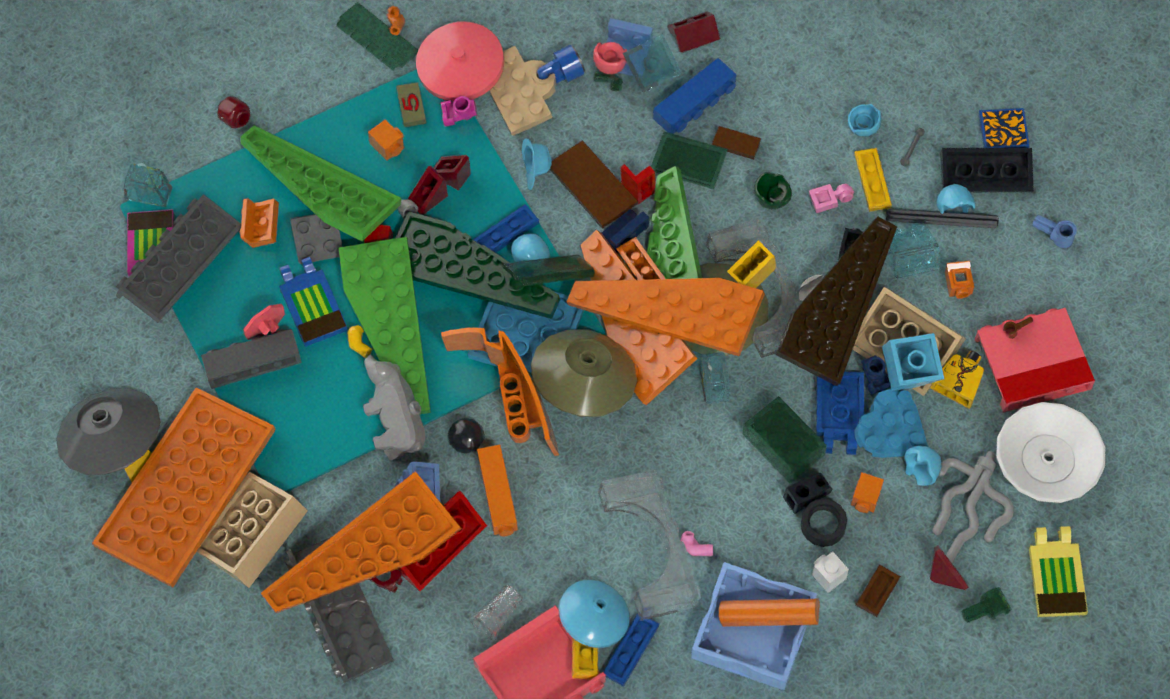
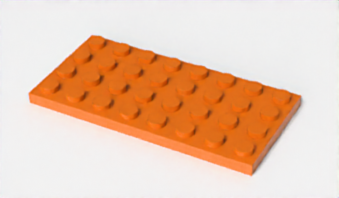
(184, 487)

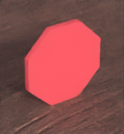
(264, 321)

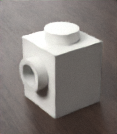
(829, 571)

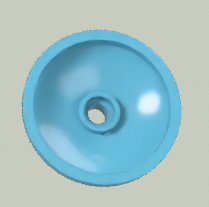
(587, 621)

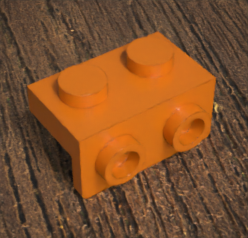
(259, 222)

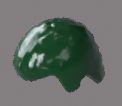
(772, 190)

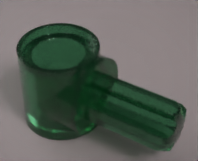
(991, 604)

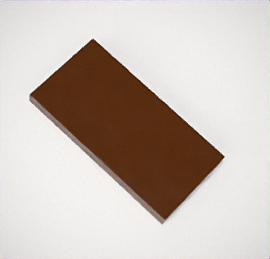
(592, 184)

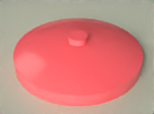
(460, 61)

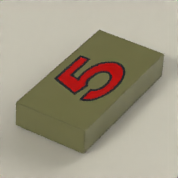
(411, 104)

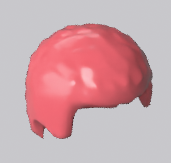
(609, 57)

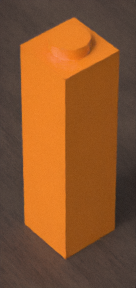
(497, 490)

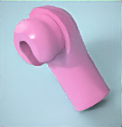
(694, 547)

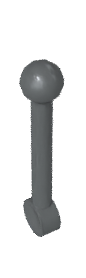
(905, 161)

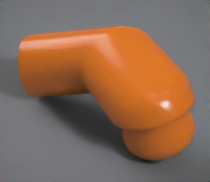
(396, 19)

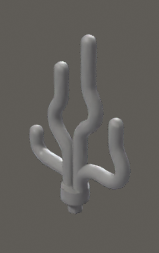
(980, 478)

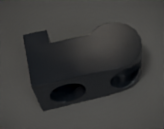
(806, 491)

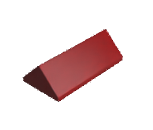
(471, 524)

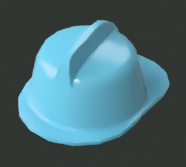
(536, 160)

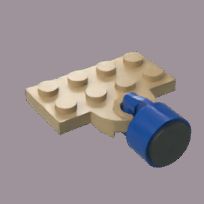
(527, 84)

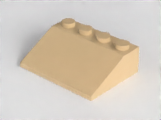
(898, 318)
(251, 529)

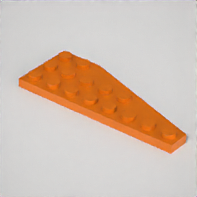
(655, 355)

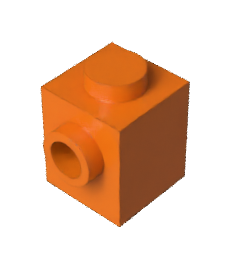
(386, 139)

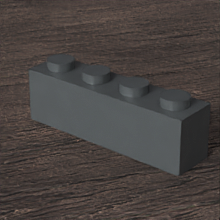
(251, 358)

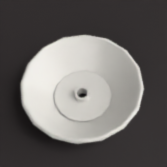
(1052, 432)

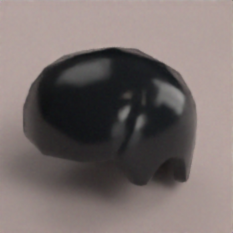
(466, 435)

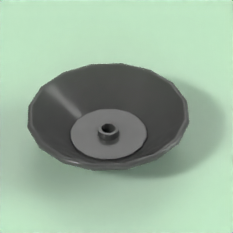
(108, 431)

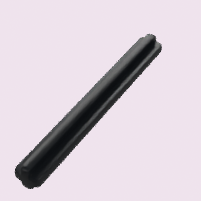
(946, 218)

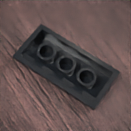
(988, 169)

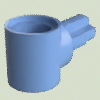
(1055, 230)

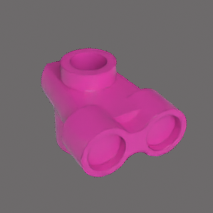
(459, 110)

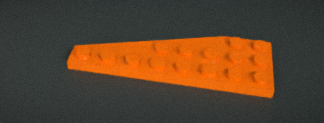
(694, 310)
(385, 537)

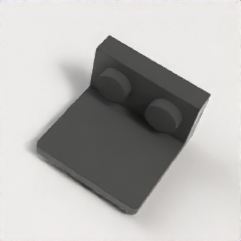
(315, 238)

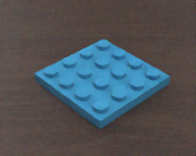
(524, 328)

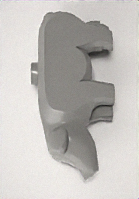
(396, 409)

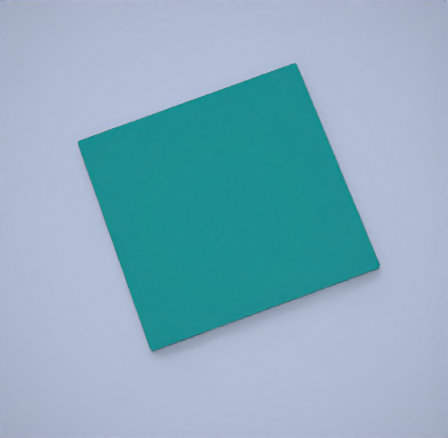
(322, 399)

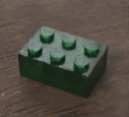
(784, 439)

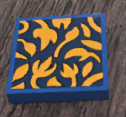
(1004, 128)

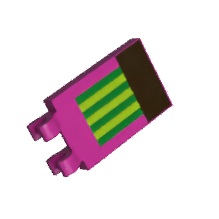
(144, 231)

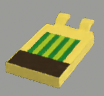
(1057, 575)

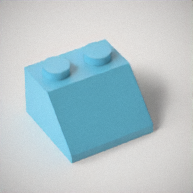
(912, 361)

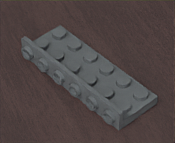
(178, 258)
(347, 627)

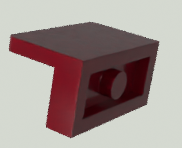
(695, 31)

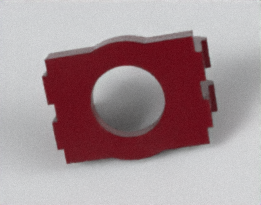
(390, 584)

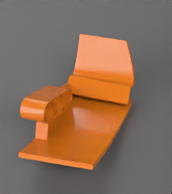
(511, 369)

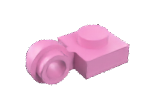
(825, 198)

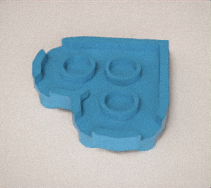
(891, 425)

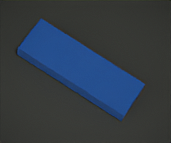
(508, 229)
(630, 650)

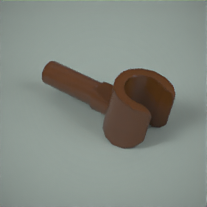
(1016, 326)

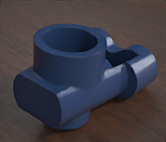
(877, 381)

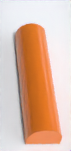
(639, 261)
(769, 612)

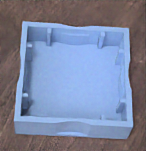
(750, 651)

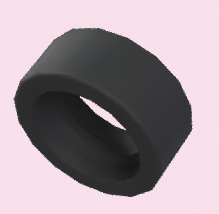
(820, 539)

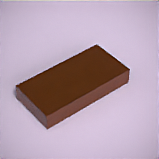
(737, 142)
(878, 590)

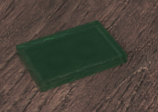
(697, 160)

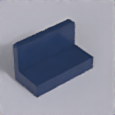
(626, 228)

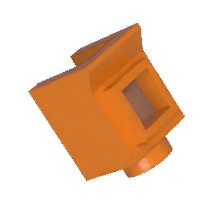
(959, 279)

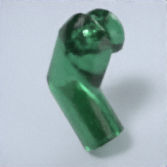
(615, 80)

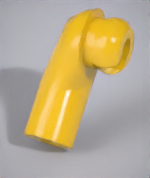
(355, 341)

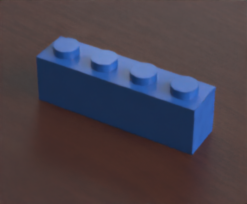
(694, 97)

